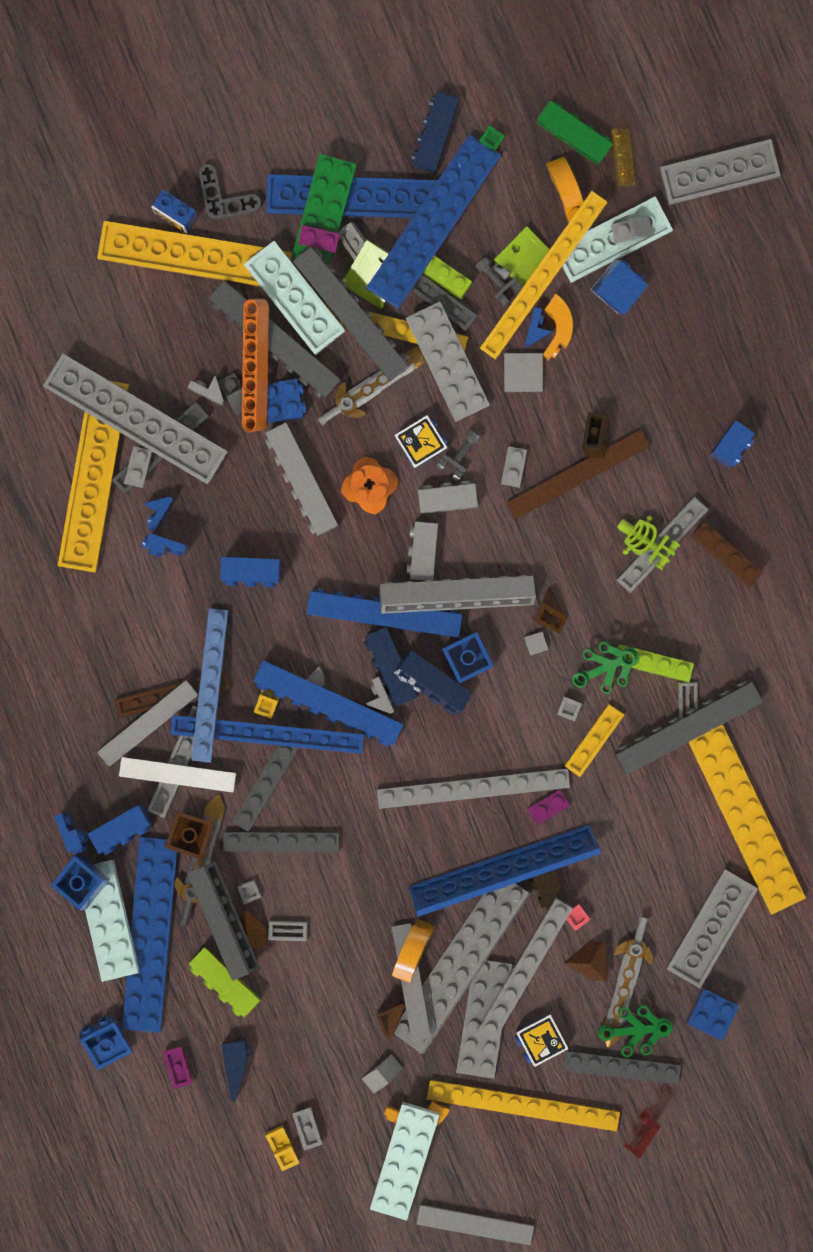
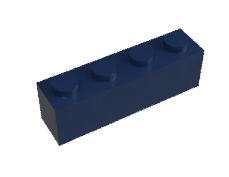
(435, 132)
(387, 660)
(433, 683)

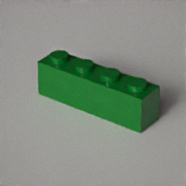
(574, 132)

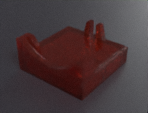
(645, 1135)

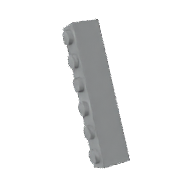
(302, 480)

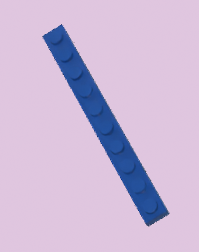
(274, 735)

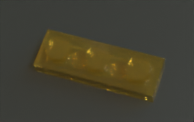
(623, 157)

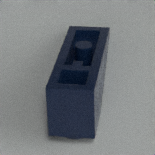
(235, 1060)

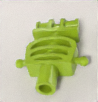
(635, 534)

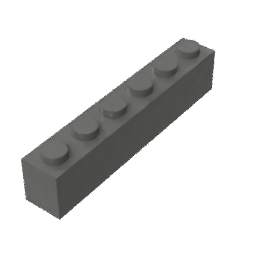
(223, 921)

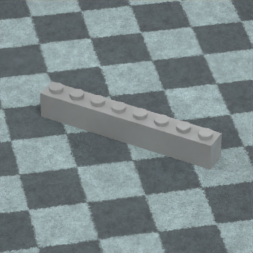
(457, 594)
(524, 969)

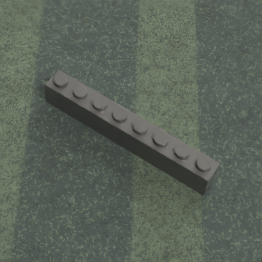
(350, 314)
(280, 344)
(688, 728)

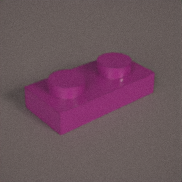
(318, 238)
(548, 807)
(177, 1067)

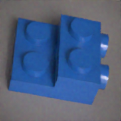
(285, 401)
(159, 546)
(75, 839)
(104, 1042)

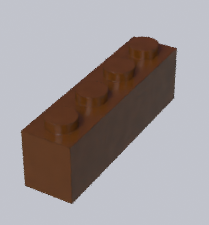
(726, 555)

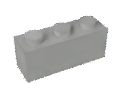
(447, 497)
(422, 551)

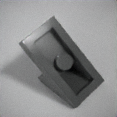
(233, 391)

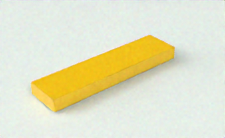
(594, 740)

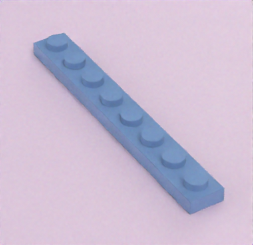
(210, 685)

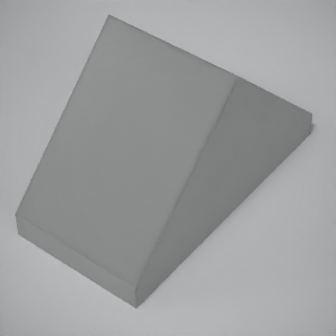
(382, 1073)

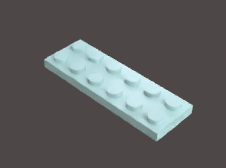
(598, 244)
(294, 297)
(111, 929)
(404, 1161)

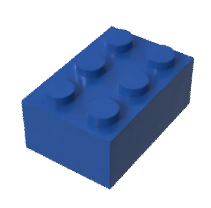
(250, 571)
(120, 830)

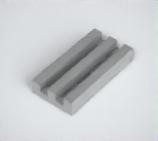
(680, 696)
(283, 930)

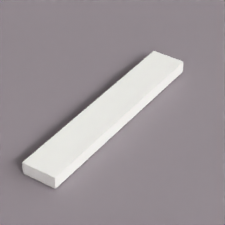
(177, 774)

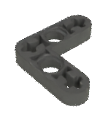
(223, 204)

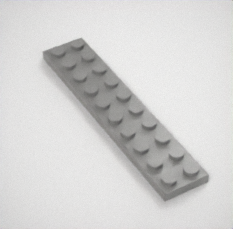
(135, 419)
(465, 959)

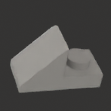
(631, 230)
(212, 393)
(383, 702)

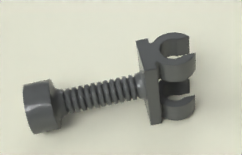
(484, 265)
(472, 438)

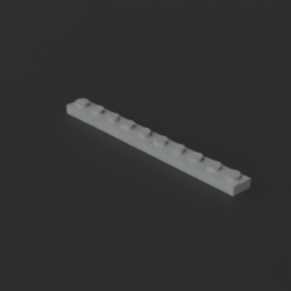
(473, 788)

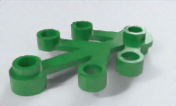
(609, 666)
(637, 1030)

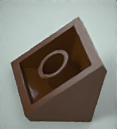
(189, 835)

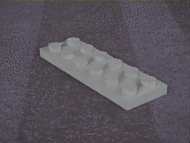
(719, 172)
(447, 361)
(712, 928)
(476, 1052)

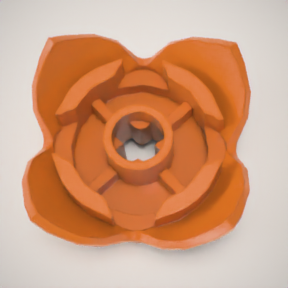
(370, 500)

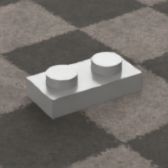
(352, 239)
(138, 467)
(514, 467)
(307, 1128)

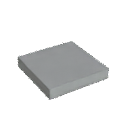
(523, 372)

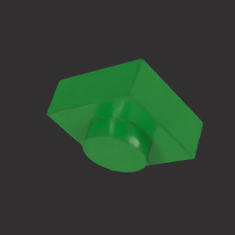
(492, 138)

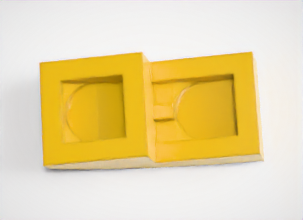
(266, 703)
(282, 1148)

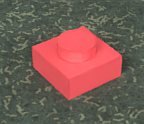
(577, 917)

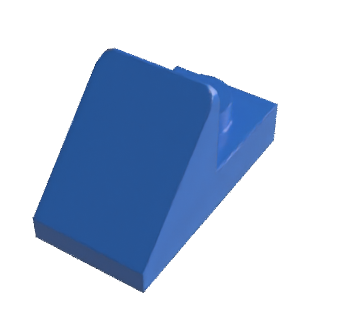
(536, 334)
(161, 507)

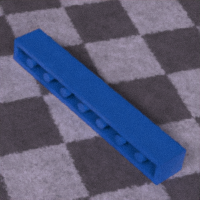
(369, 612)
(328, 702)

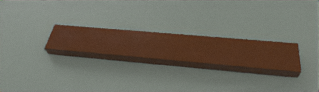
(577, 475)

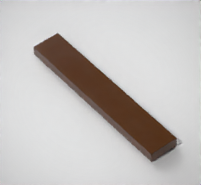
(145, 700)

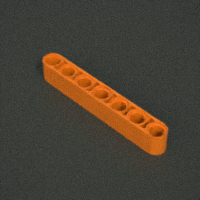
(255, 378)

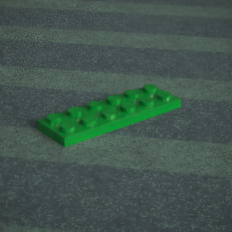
(326, 200)

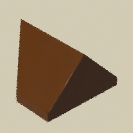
(550, 613)
(254, 930)
(590, 961)
(389, 1018)

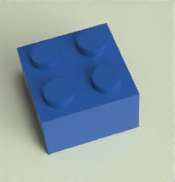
(732, 444)
(467, 657)
(80, 882)
(712, 1013)

